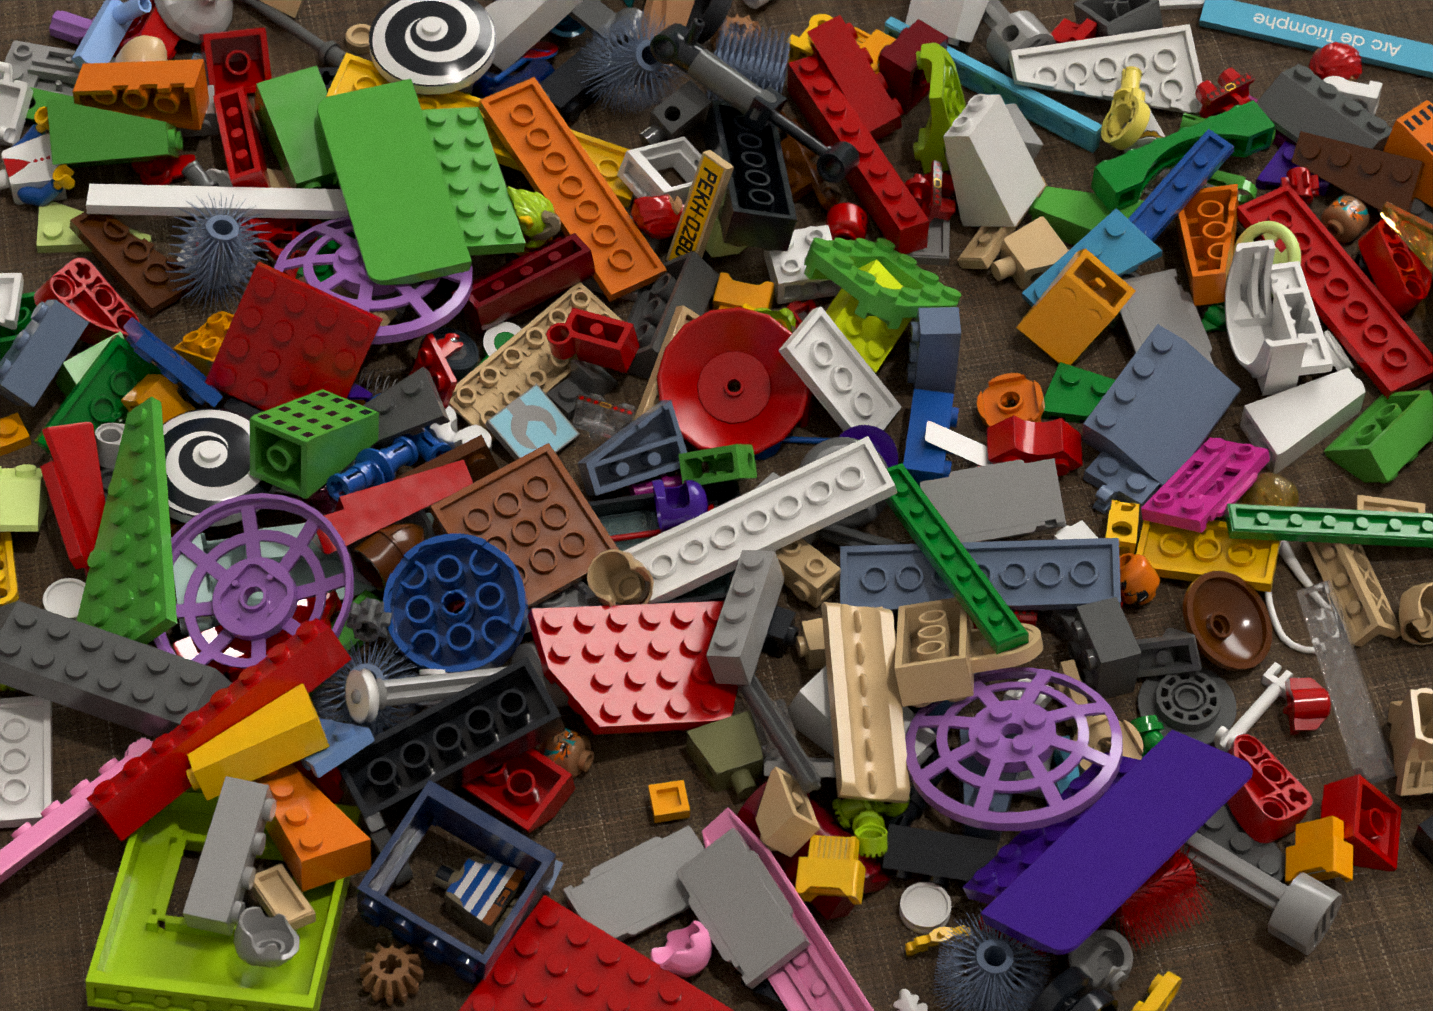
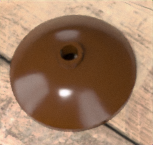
(1227, 620)

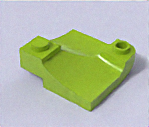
(945, 101)

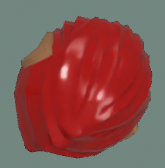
(1336, 60)
(657, 215)

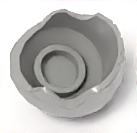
(264, 940)

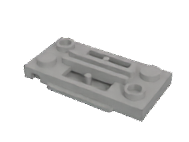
(44, 67)
(1165, 303)
(999, 500)
(636, 886)
(742, 908)

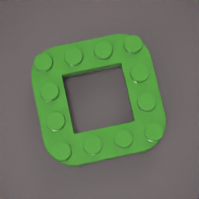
(840, 263)

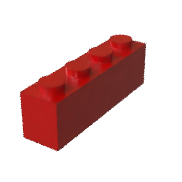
(852, 72)
(241, 139)

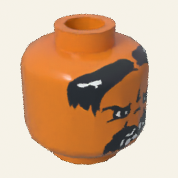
(1137, 579)

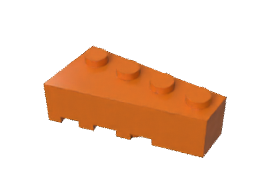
(1207, 241)
(313, 832)

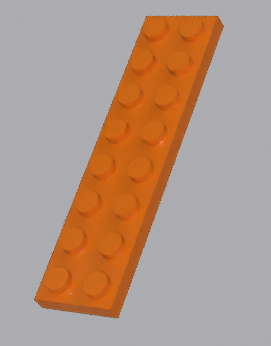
(570, 180)

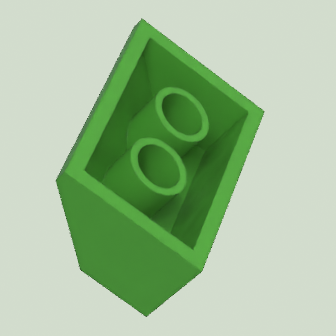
(1385, 436)

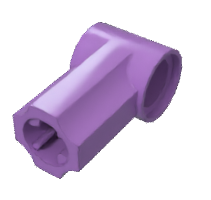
(69, 26)

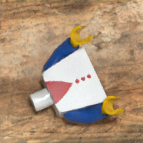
(30, 169)

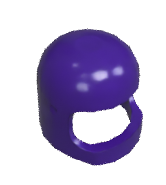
(678, 503)

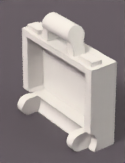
(14, 105)

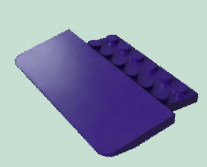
(1071, 876)

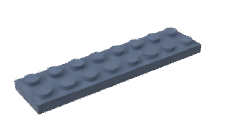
(1022, 572)

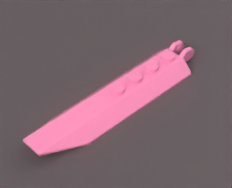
(60, 818)
(816, 975)

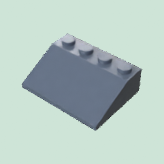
(1160, 407)

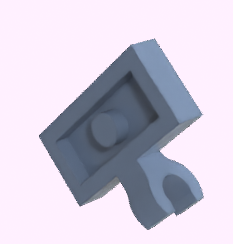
(1119, 482)

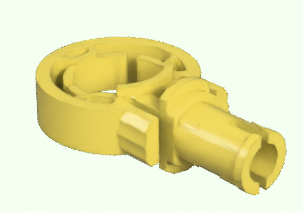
(1126, 105)

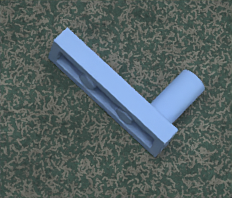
(108, 30)

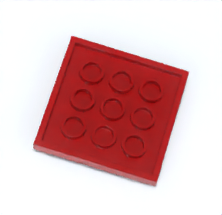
(290, 342)

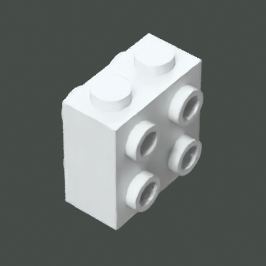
(788, 268)

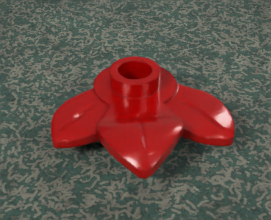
(162, 171)

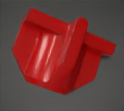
(1306, 704)

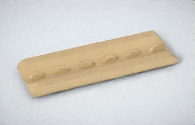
(522, 362)
(865, 703)

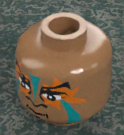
(1346, 218)
(569, 751)

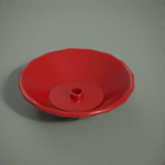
(727, 349)

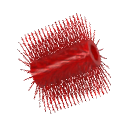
(1168, 881)

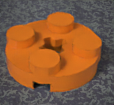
(1010, 387)

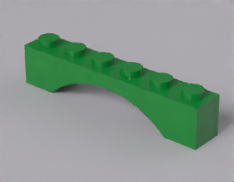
(1124, 178)

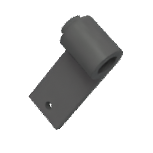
(594, 15)

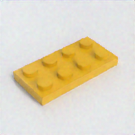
(1189, 554)

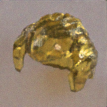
(1272, 491)

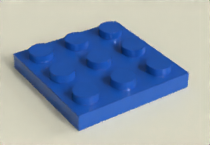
(170, 363)

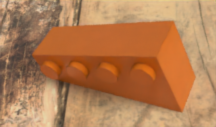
(148, 89)

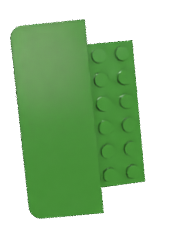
(417, 183)

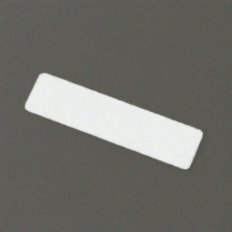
(957, 444)

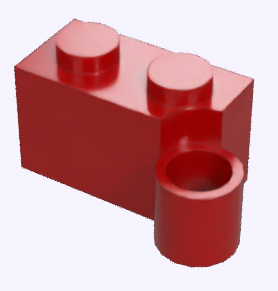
(594, 340)

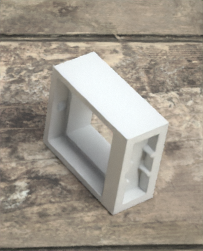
(641, 167)

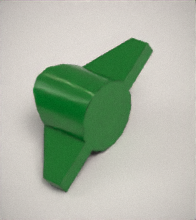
(1215, 318)

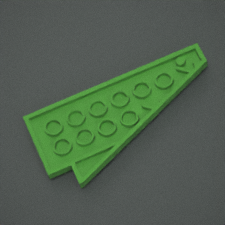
(132, 560)

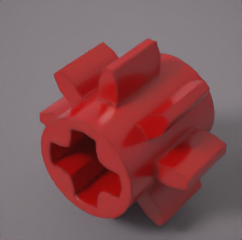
(1303, 184)

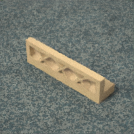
(1358, 590)

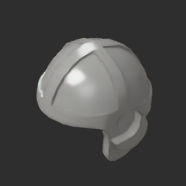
(1104, 958)

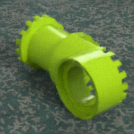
(851, 807)
(871, 833)

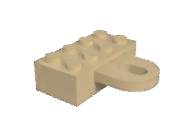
(943, 651)

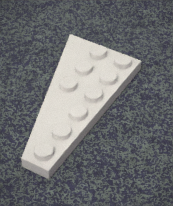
(1096, 66)

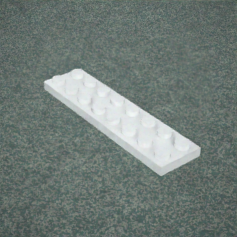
(765, 519)

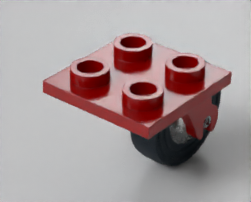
(448, 358)

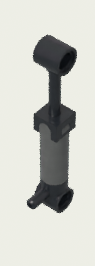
(761, 107)

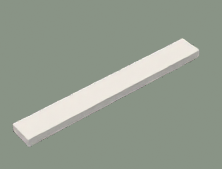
(167, 200)

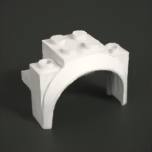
(1277, 338)

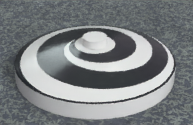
(433, 43)
(208, 462)

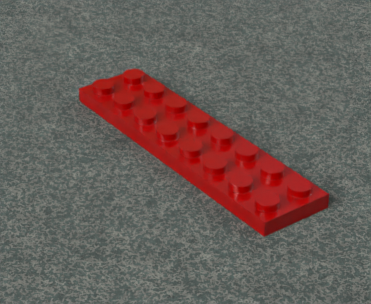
(1346, 296)

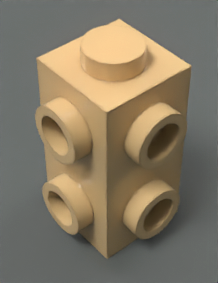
(808, 572)

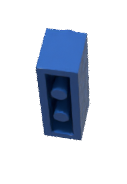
(922, 458)

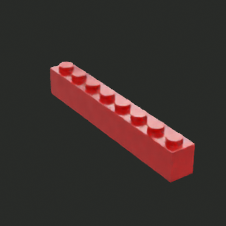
(874, 178)
(160, 773)

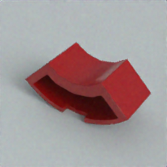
(1034, 442)

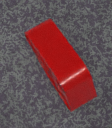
(1394, 268)
(89, 296)
(1272, 797)

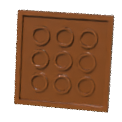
(534, 518)

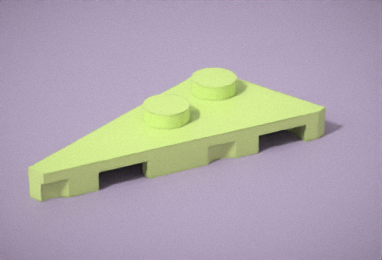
(54, 230)

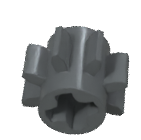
(369, 620)

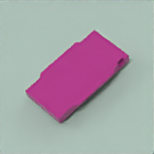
(1206, 484)

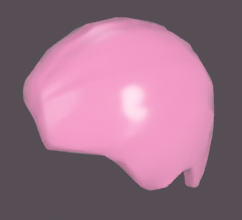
(685, 951)

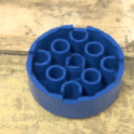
(448, 571)

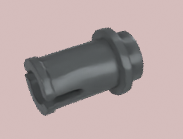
(197, 175)

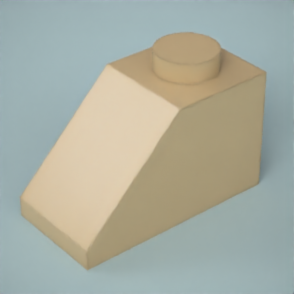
(785, 814)

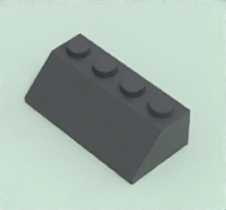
(1310, 105)
(687, 283)

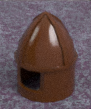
(385, 551)

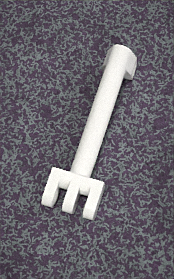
(1276, 688)

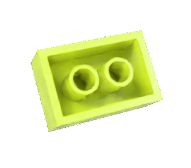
(869, 335)

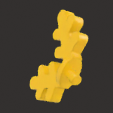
(922, 943)

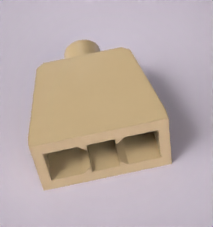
(1029, 253)

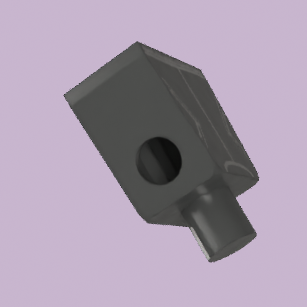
(677, 115)

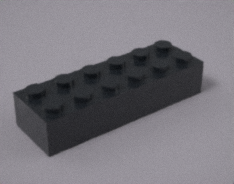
(758, 197)
(451, 742)

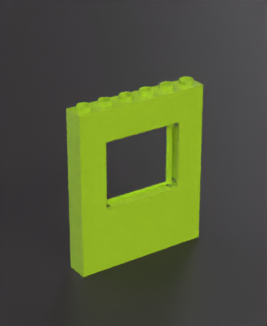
(193, 968)

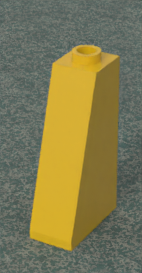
(259, 743)

